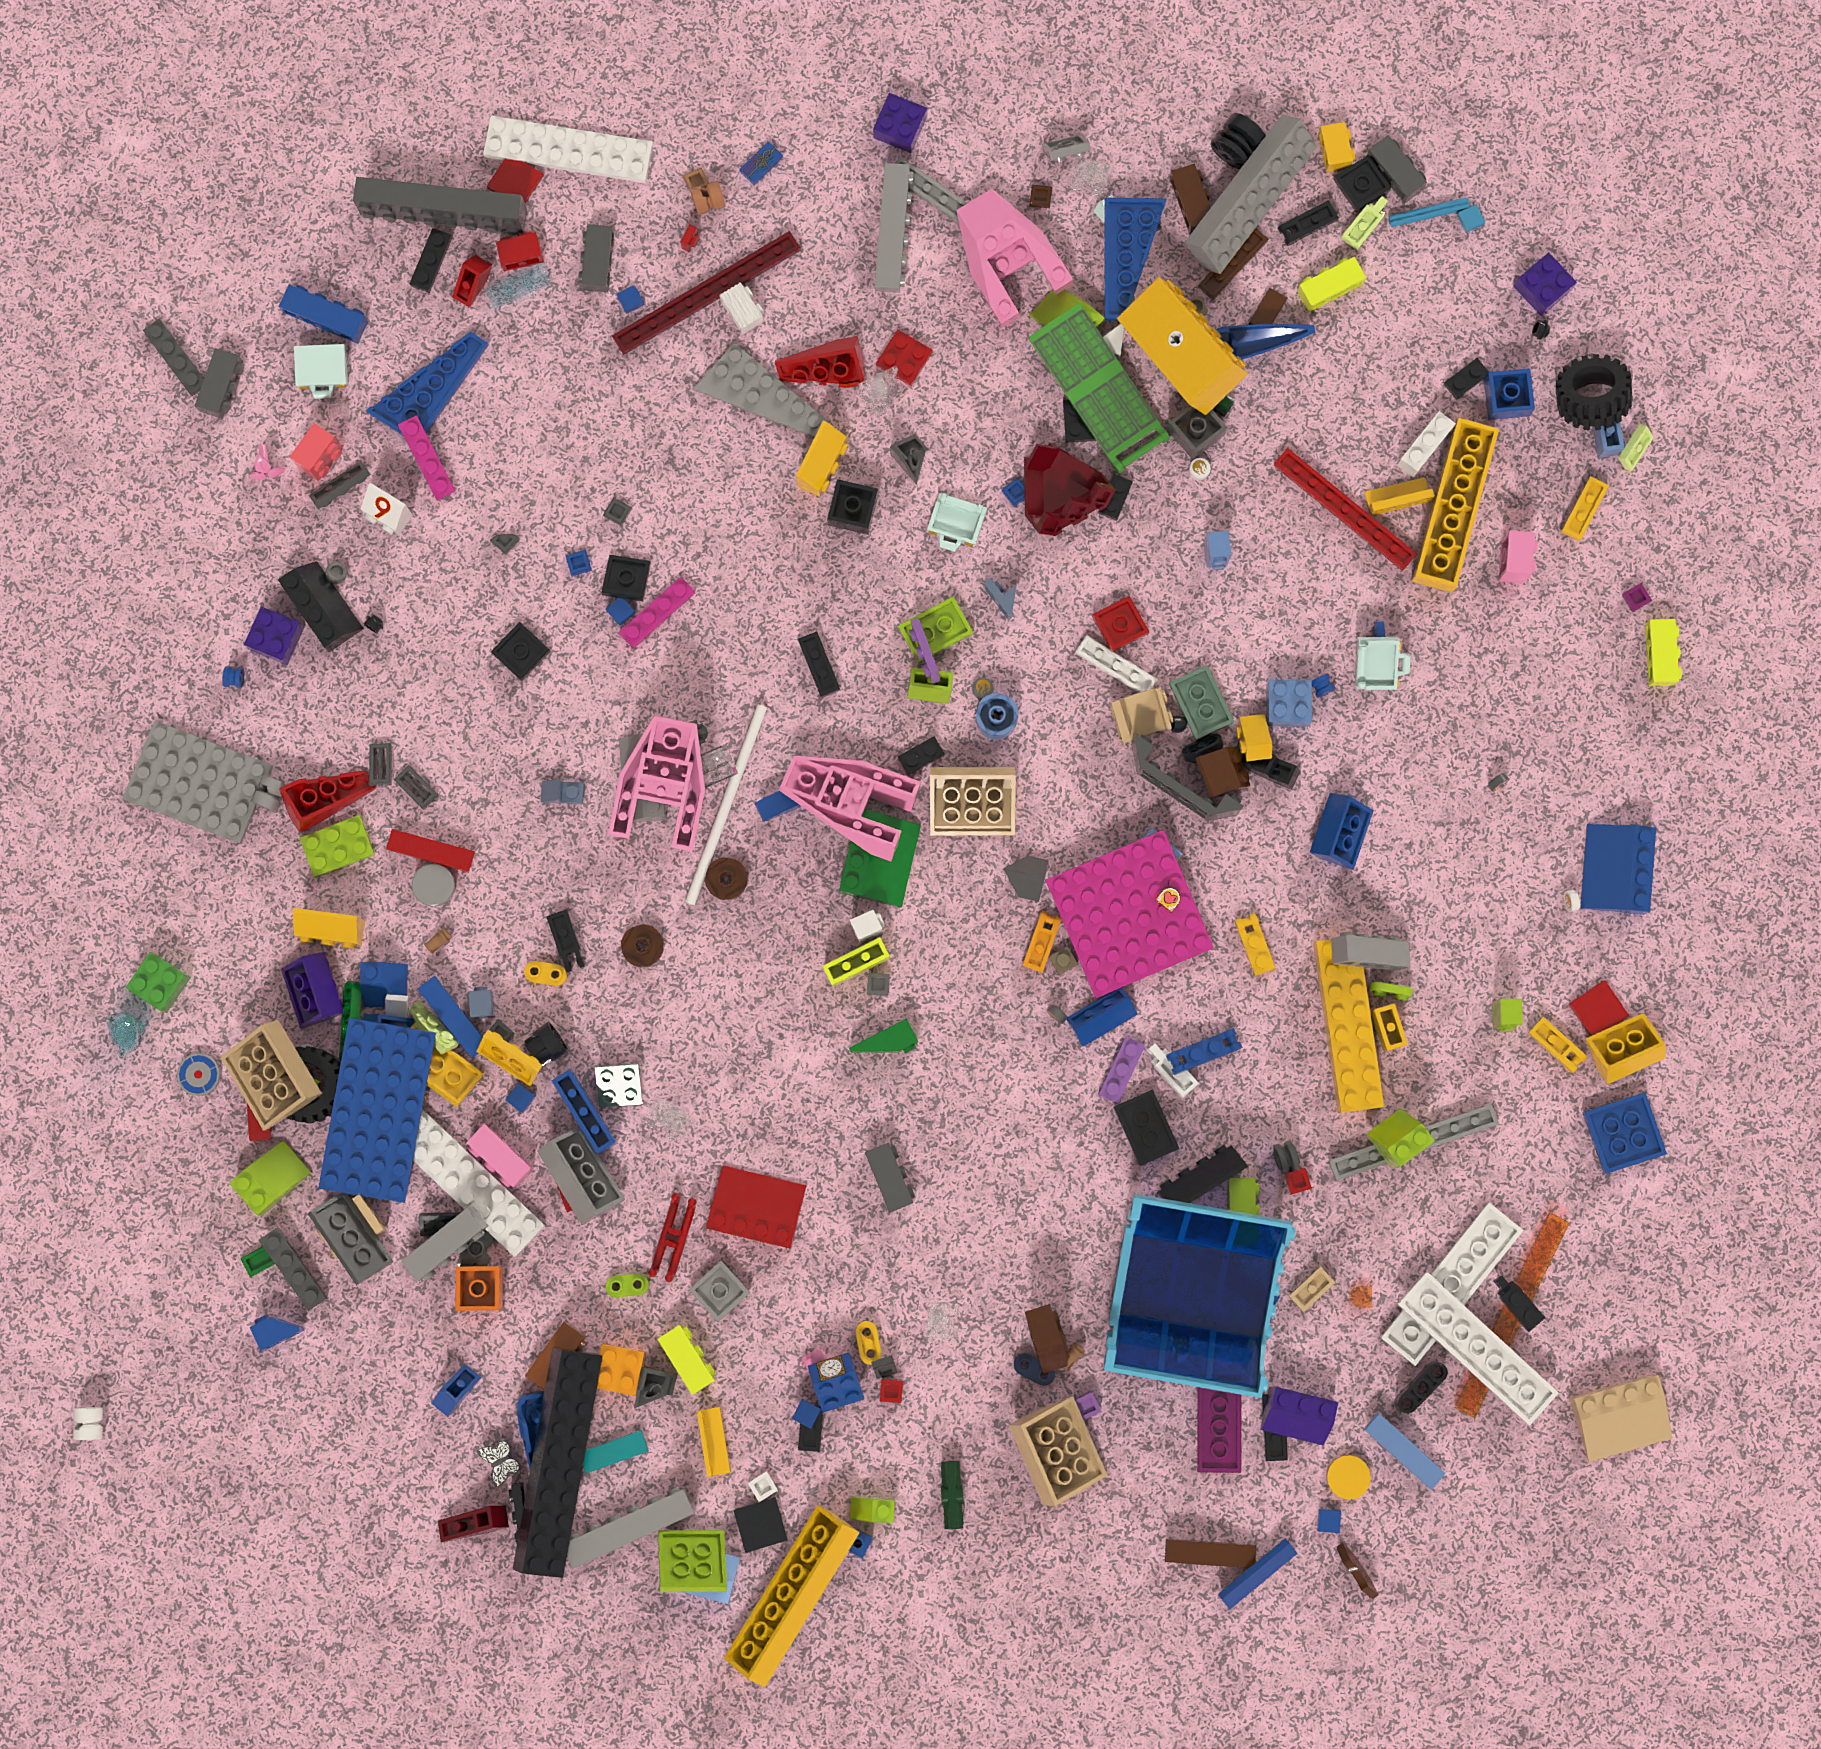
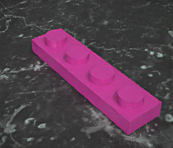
(426, 458)
(657, 612)

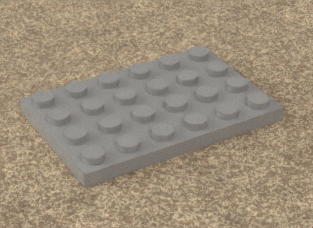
(196, 782)

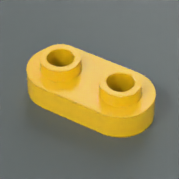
(545, 973)
(868, 1342)

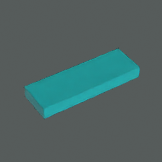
(614, 1451)

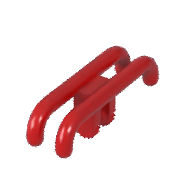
(673, 1237)

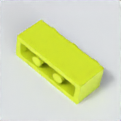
(1331, 283)
(1662, 652)
(856, 962)
(687, 1358)

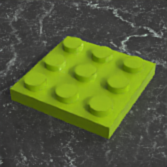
(692, 1561)

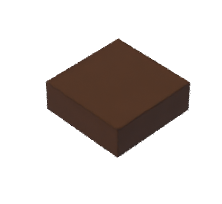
(1040, 196)

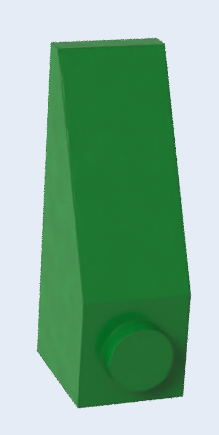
(891, 1040)

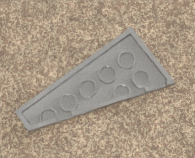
(752, 388)

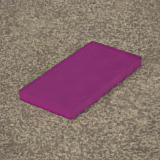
(1218, 1431)

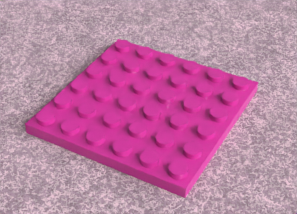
(1118, 923)

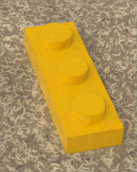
(1584, 508)

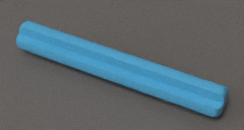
(1429, 212)

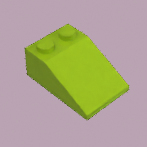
(1055, 305)
(270, 1178)

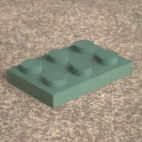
(1201, 702)

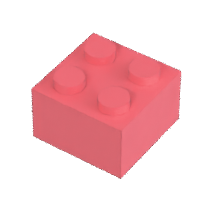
(316, 452)

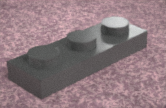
(339, 485)

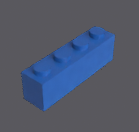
(323, 313)
(584, 1111)

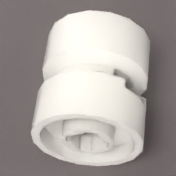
(88, 1423)

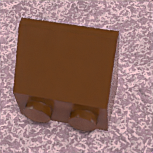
(1223, 772)

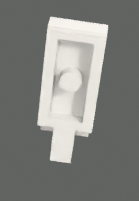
(1182, 1082)

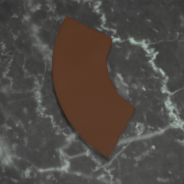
(1357, 1571)

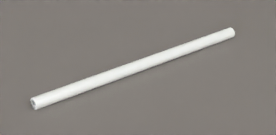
(725, 805)

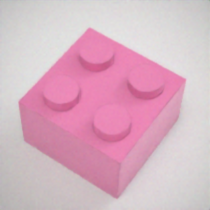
(1517, 557)

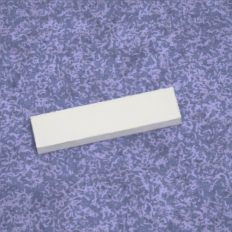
(1115, 665)

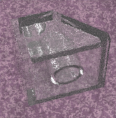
(879, 391)

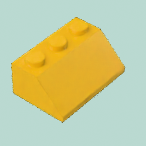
(821, 460)
(328, 928)
(1626, 1048)

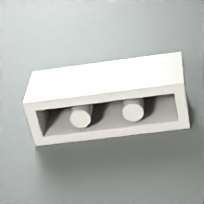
(1426, 444)

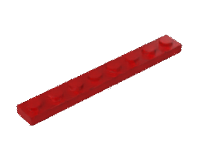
(1345, 509)

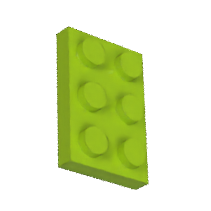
(942, 626)
(337, 846)

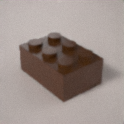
(1047, 1338)

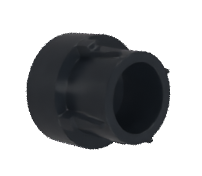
(546, 1044)

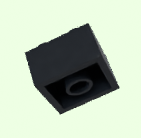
(852, 507)

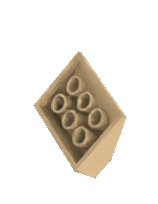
(972, 801)
(270, 1074)
(1622, 1417)
(1058, 1451)

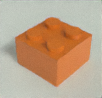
(479, 1288)

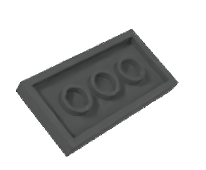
(350, 1237)

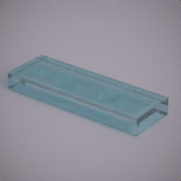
(517, 286)

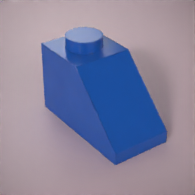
(273, 1331)
(455, 1390)

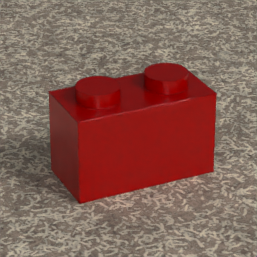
(519, 251)

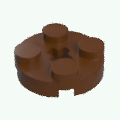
(714, 877)
(639, 934)

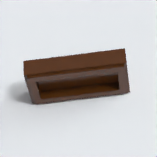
(1268, 308)

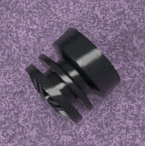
(1237, 140)

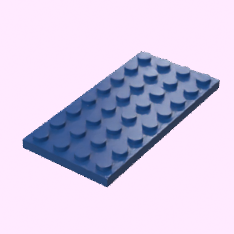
(377, 1110)

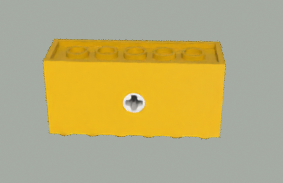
(1183, 345)

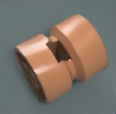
(708, 197)

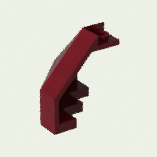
(1061, 489)

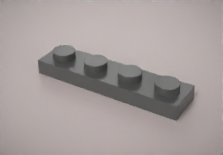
(174, 356)
(293, 1268)

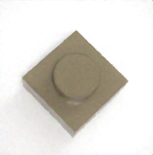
(1063, 960)

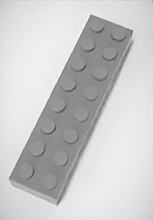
(1251, 194)

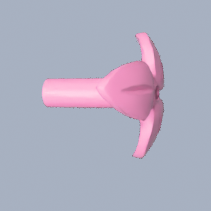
(263, 467)

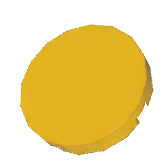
(1348, 1477)

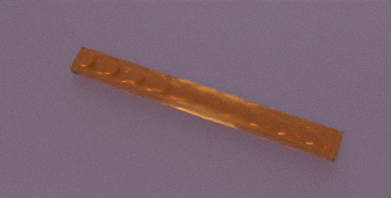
(1506, 1324)

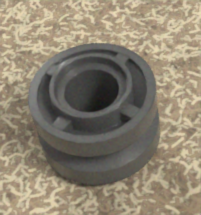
(1286, 1157)

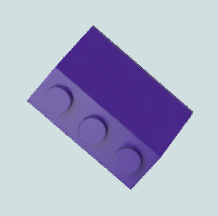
(312, 989)
(1298, 1415)

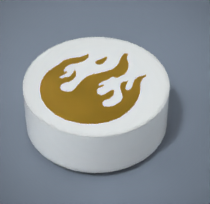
(1199, 468)
(1571, 900)

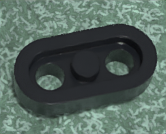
(1202, 746)

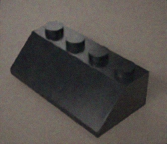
(320, 605)
(1204, 1177)

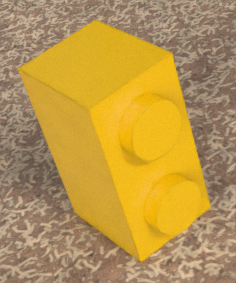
(1336, 147)
(1254, 737)
(1389, 1027)

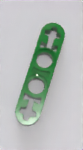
(351, 1008)

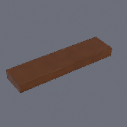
(1215, 283)

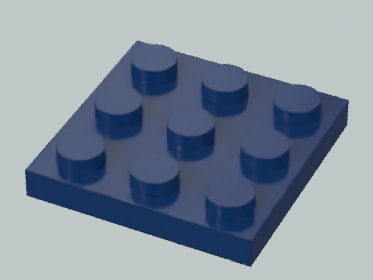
(1624, 1133)

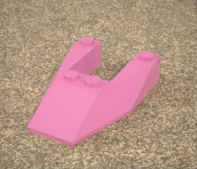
(1000, 243)
(666, 771)
(839, 793)

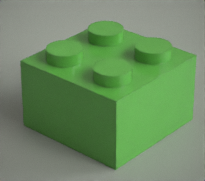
(158, 982)

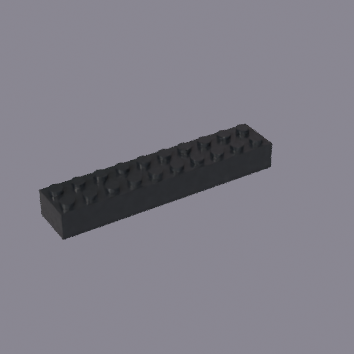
(557, 1463)

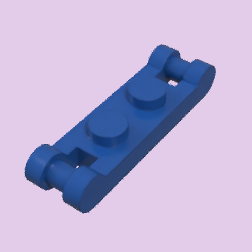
(1204, 1051)

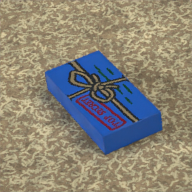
(761, 163)

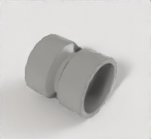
(269, 794)

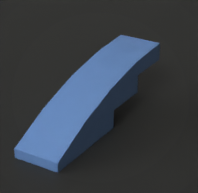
(1404, 1451)

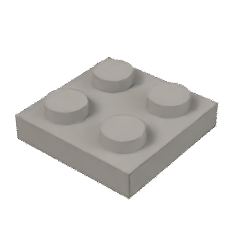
(1060, 148)
(719, 1291)

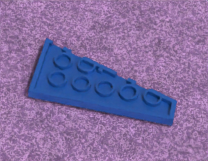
(1127, 241)
(431, 387)

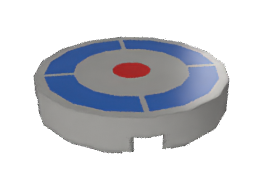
(199, 1074)

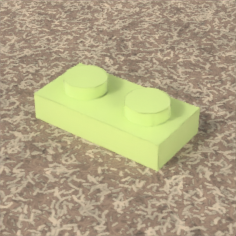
(1635, 447)

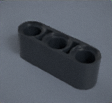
(1430, 1382)

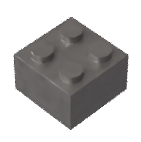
(1196, 430)

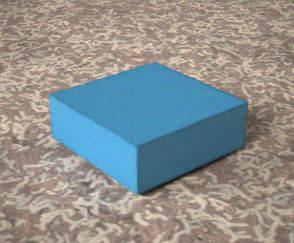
(1471, 218)

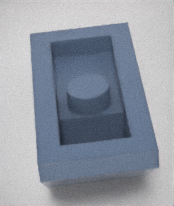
(1003, 601)
(562, 792)

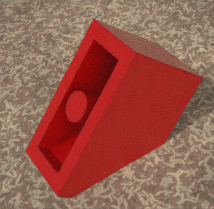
(471, 280)

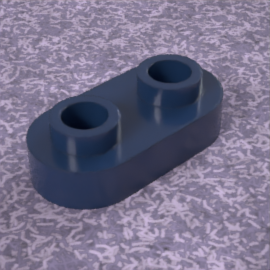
(1033, 1370)

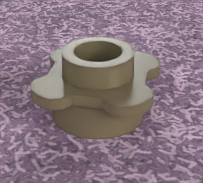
(1199, 302)

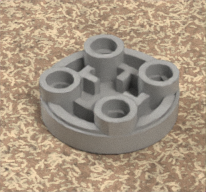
(433, 885)

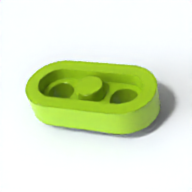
(1400, 992)
(627, 1285)

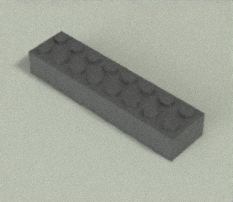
(440, 205)

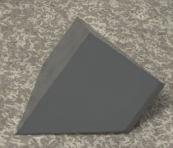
(909, 455)
(1027, 877)
(654, 1385)

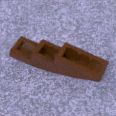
(1210, 1553)

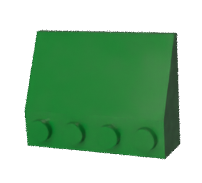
(877, 878)

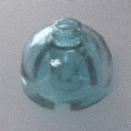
(125, 1032)

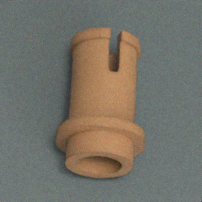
(438, 940)
(1074, 1352)

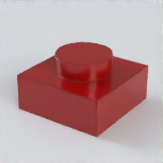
(689, 238)
(1297, 1181)
(891, 1391)

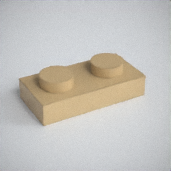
(1311, 1289)

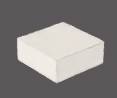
(396, 1005)
(762, 1486)

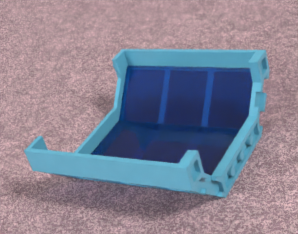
(1195, 1295)

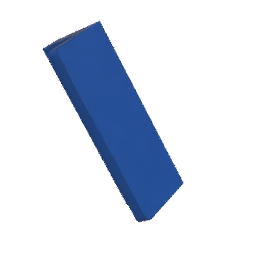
(1102, 1016)

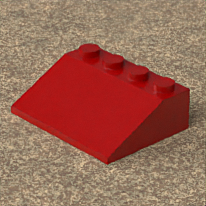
(756, 1207)

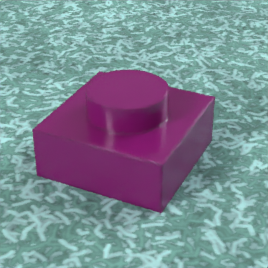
(1636, 597)

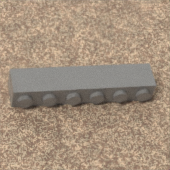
(892, 227)
(630, 1527)

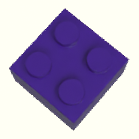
(900, 122)
(1545, 284)
(274, 635)

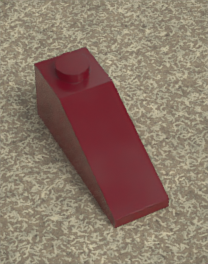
(473, 1523)

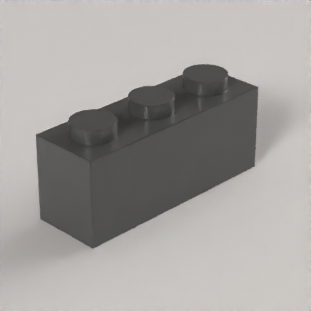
(1397, 169)
(596, 258)
(219, 383)
(890, 1177)

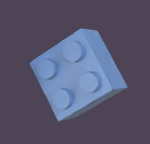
(1289, 703)

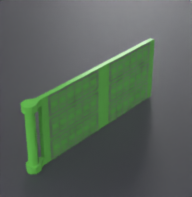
(1097, 385)

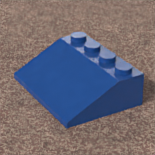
(1618, 868)

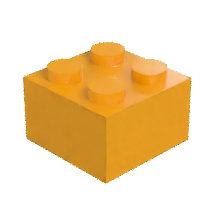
(620, 1369)

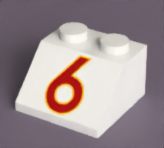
(385, 510)

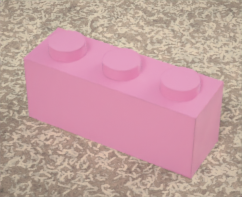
(499, 1156)

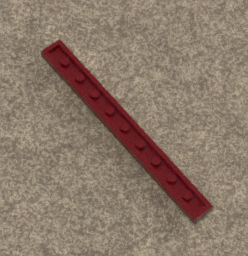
(706, 293)

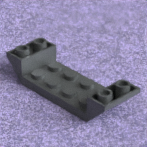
(1142, 748)

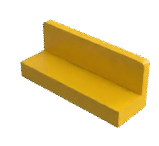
(1398, 496)
(713, 1441)

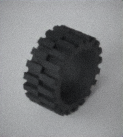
(1594, 410)
(330, 1069)

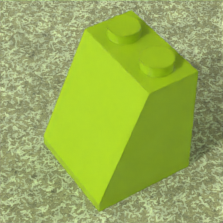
(1399, 1138)

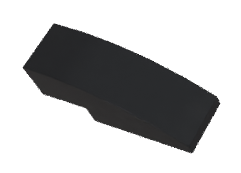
(1273, 769)

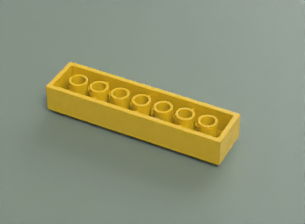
(1455, 505)
(1348, 1033)
(791, 1596)

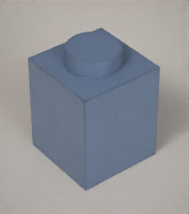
(481, 1003)

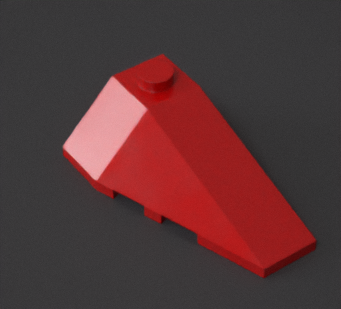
(832, 362)
(320, 798)

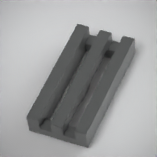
(380, 781)
(428, 800)

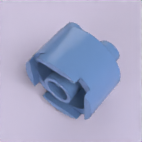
(1001, 705)

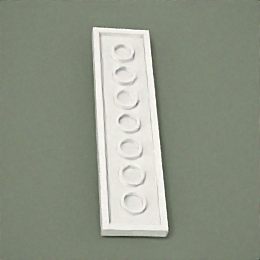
(568, 149)
(474, 1186)
(1460, 1273)
(1477, 1348)

